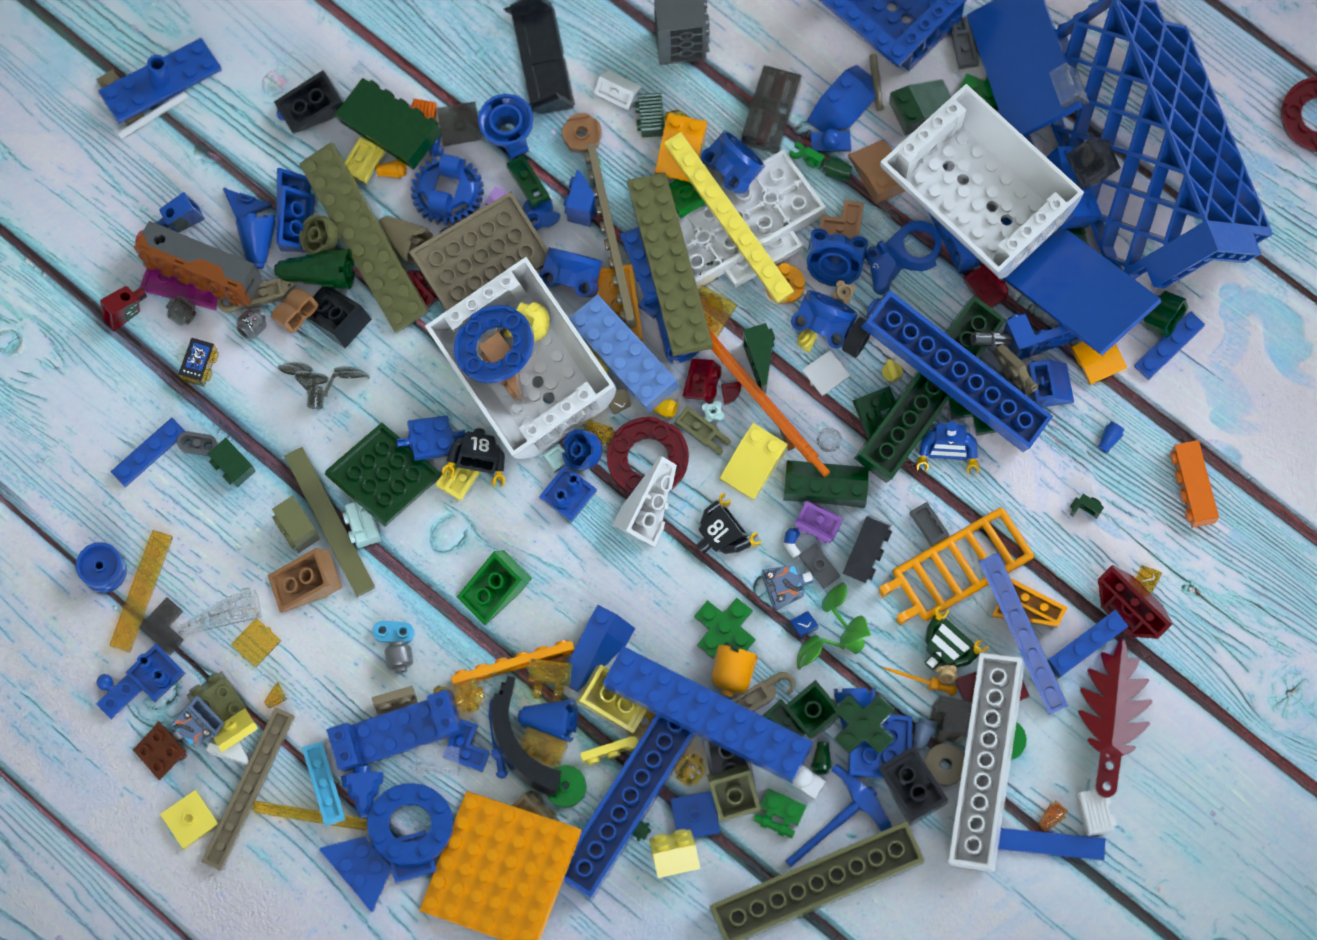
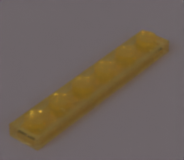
(141, 591)

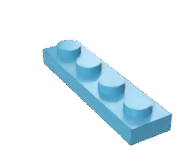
(323, 783)

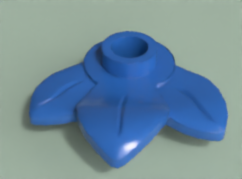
(542, 214)

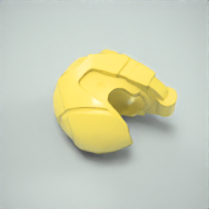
(538, 318)

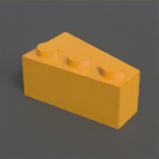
(1038, 607)

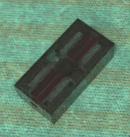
(771, 109)

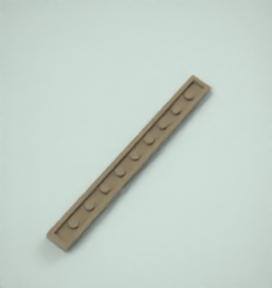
(611, 241)

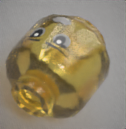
(690, 769)

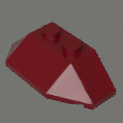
(1134, 604)

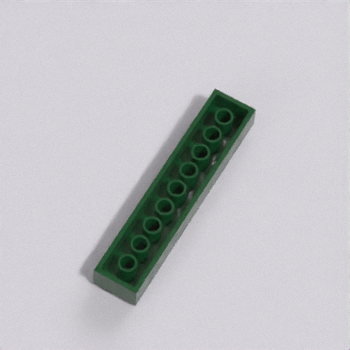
(921, 399)

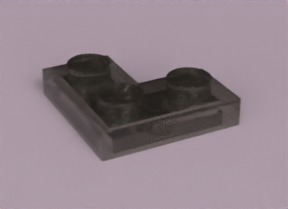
(158, 626)

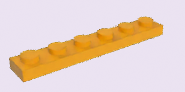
(506, 665)

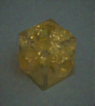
(466, 689)

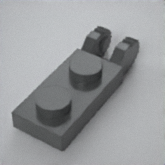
(964, 45)

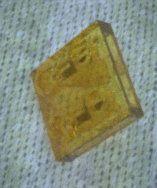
(716, 309)

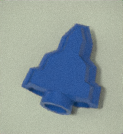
(362, 787)

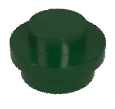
(642, 831)

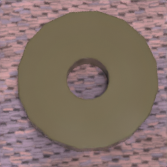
(950, 753)

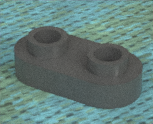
(198, 443)

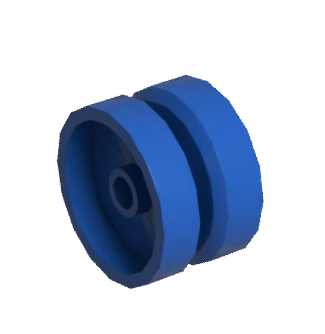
(112, 566)

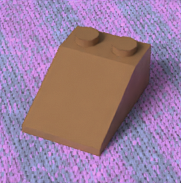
(876, 180)
(305, 580)

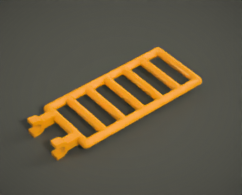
(949, 542)

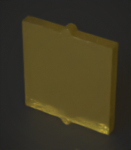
(256, 642)

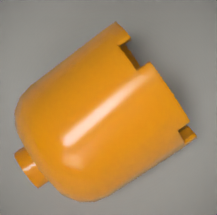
(733, 670)

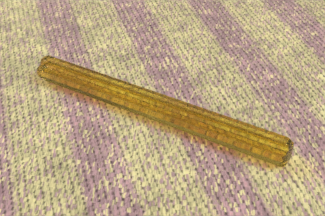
(306, 815)

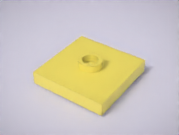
(235, 730)
(189, 819)

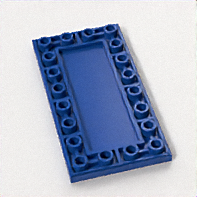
(1018, 54)
(1082, 290)

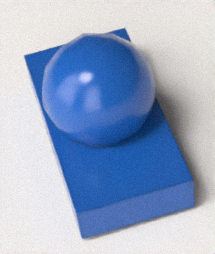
(831, 141)

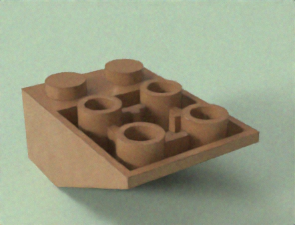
(494, 350)

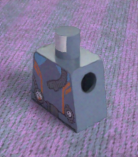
(785, 585)
(196, 722)

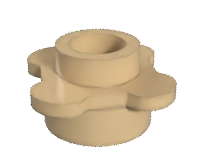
(849, 289)
(947, 674)

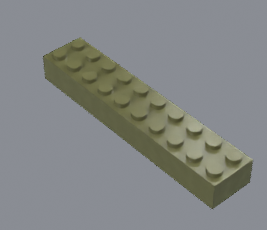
(817, 884)

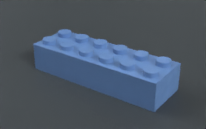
(624, 354)

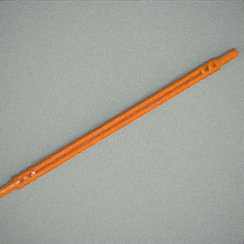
(767, 405)

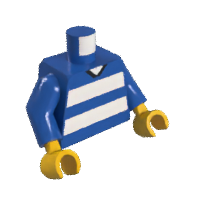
(949, 442)

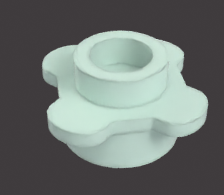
(712, 417)

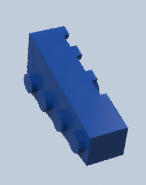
(1087, 209)

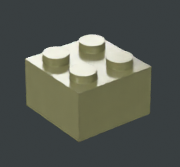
(297, 527)
(734, 792)

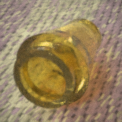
(603, 432)

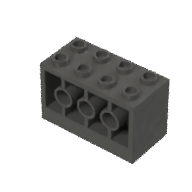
(681, 30)

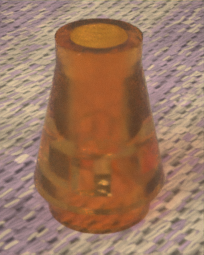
(1053, 815)

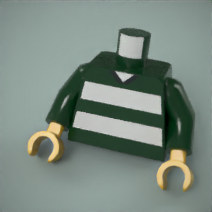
(949, 644)

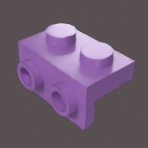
(818, 522)

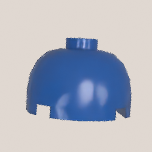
(582, 449)

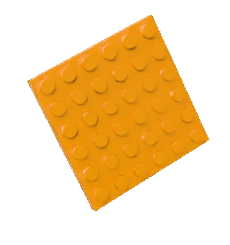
(500, 870)

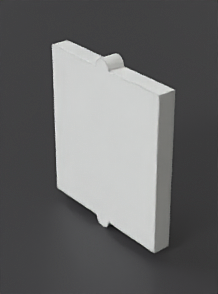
(826, 373)

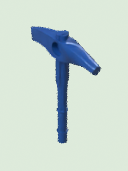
(863, 800)

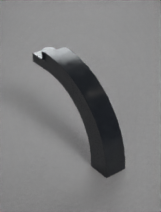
(515, 757)

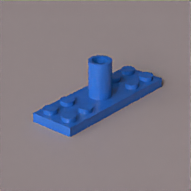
(159, 80)

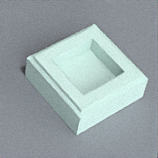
(554, 458)

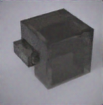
(1093, 162)
(951, 718)

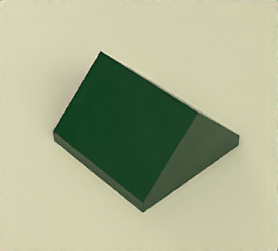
(813, 710)

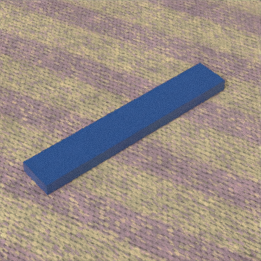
(1052, 844)

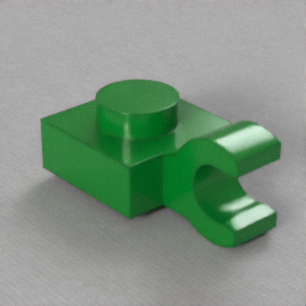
(810, 157)

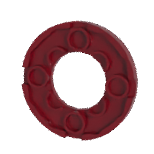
(1292, 117)
(638, 430)

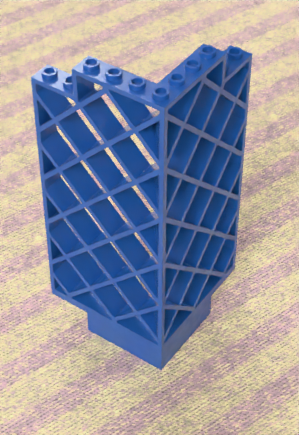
(1194, 144)

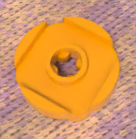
(795, 280)

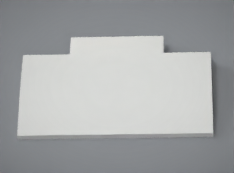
(773, 209)

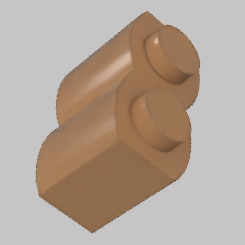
(294, 310)

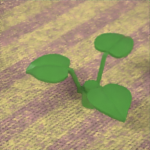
(851, 638)

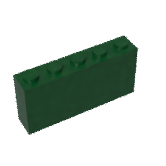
(388, 122)

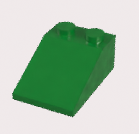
(494, 586)

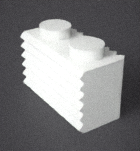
(1095, 813)

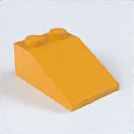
(694, 132)

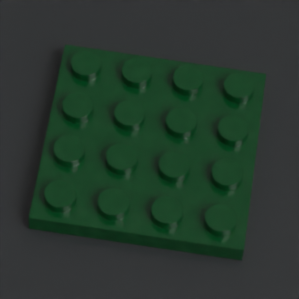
(382, 475)

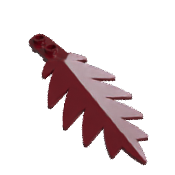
(1114, 714)

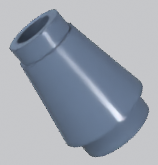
(922, 733)

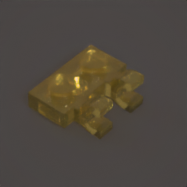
(549, 673)

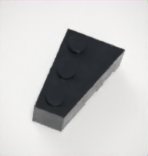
(868, 549)

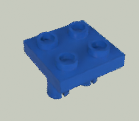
(568, 493)
(155, 672)

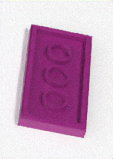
(158, 284)

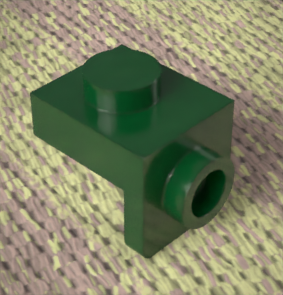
(1089, 505)

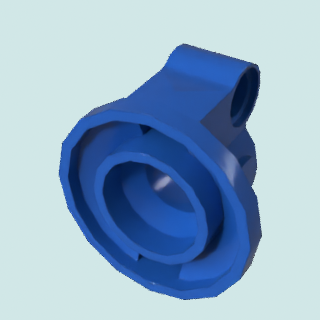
(506, 110)
(733, 161)
(835, 257)
(571, 270)
(825, 316)

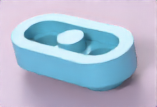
(393, 632)

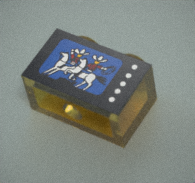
(198, 362)

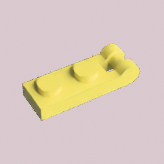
(609, 750)

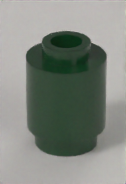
(837, 169)

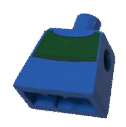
(180, 213)

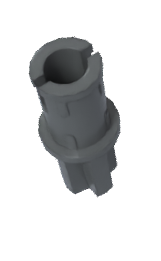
(990, 339)

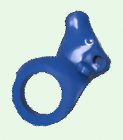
(890, 258)

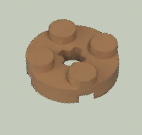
(573, 125)

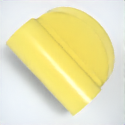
(806, 339)
(892, 371)

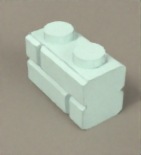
(362, 525)

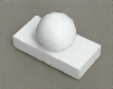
(808, 783)

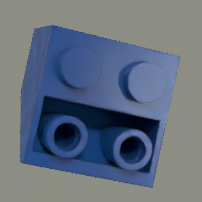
(580, 202)
(1052, 382)

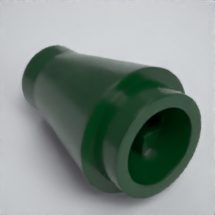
(822, 761)

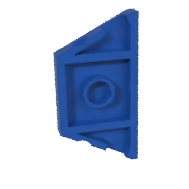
(360, 868)

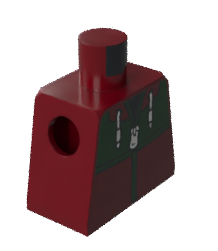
(121, 306)

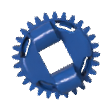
(441, 203)

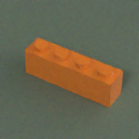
(1194, 484)

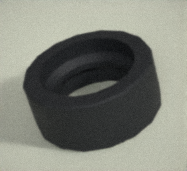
(856, 339)

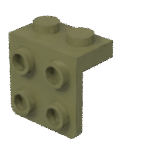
(218, 696)

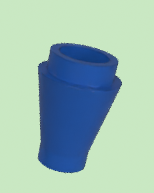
(1110, 436)

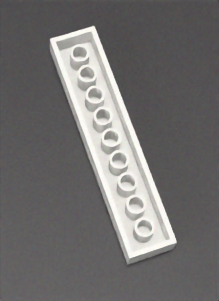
(986, 762)

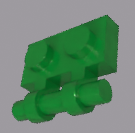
(782, 807)

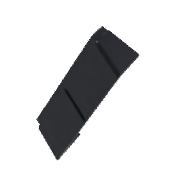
(542, 55)

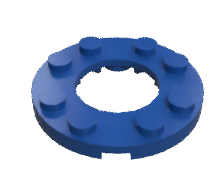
(480, 322)
(414, 852)

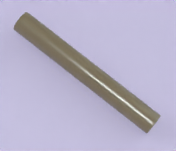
(876, 82)

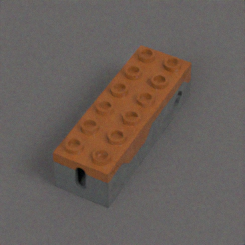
(197, 264)

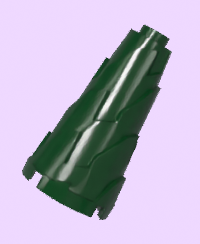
(326, 269)

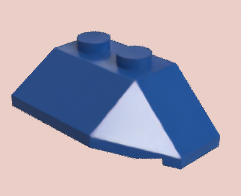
(843, 100)

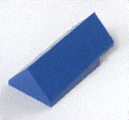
(293, 208)

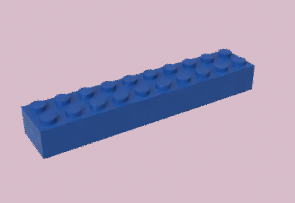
(956, 371)
(708, 714)
(626, 805)

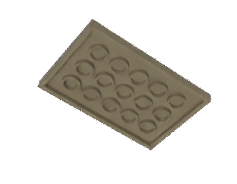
(478, 250)

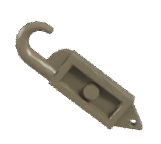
(267, 293)
(763, 692)

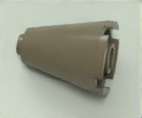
(404, 235)

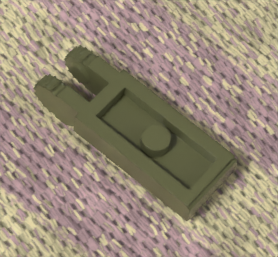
(701, 429)

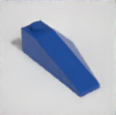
(598, 644)

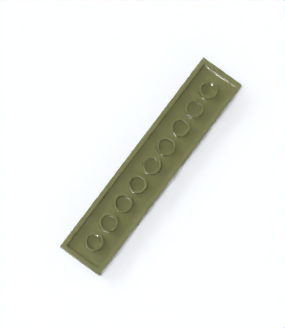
(364, 237)
(669, 264)

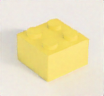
(674, 853)

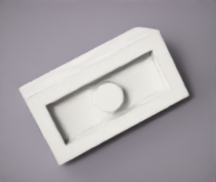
(617, 89)

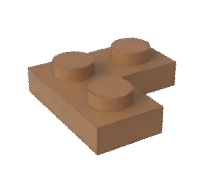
(849, 223)

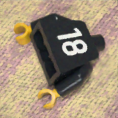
(477, 453)
(723, 530)

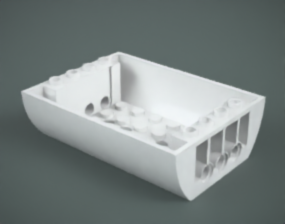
(999, 171)
(559, 358)

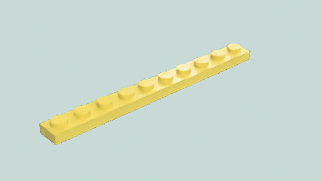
(729, 218)

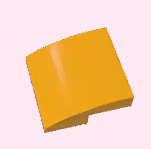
(1097, 366)

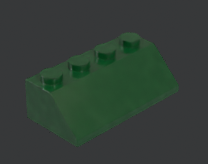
(842, 487)

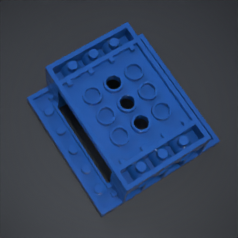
(899, 41)

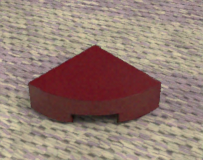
(730, 392)

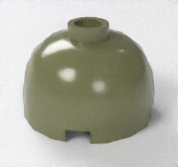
(319, 234)

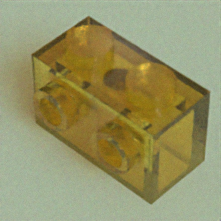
(544, 746)

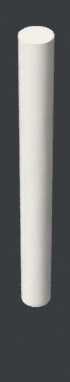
(152, 115)

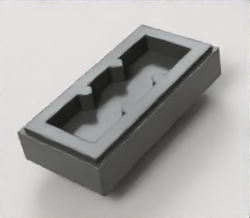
(929, 524)
(819, 566)

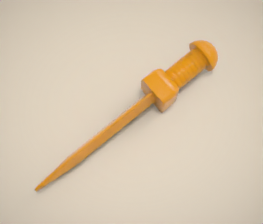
(932, 684)

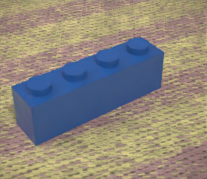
(1087, 644)

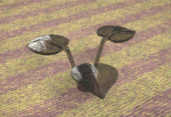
(310, 380)

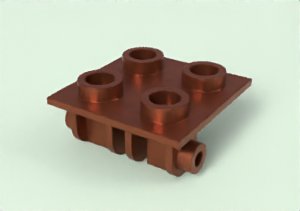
(159, 750)

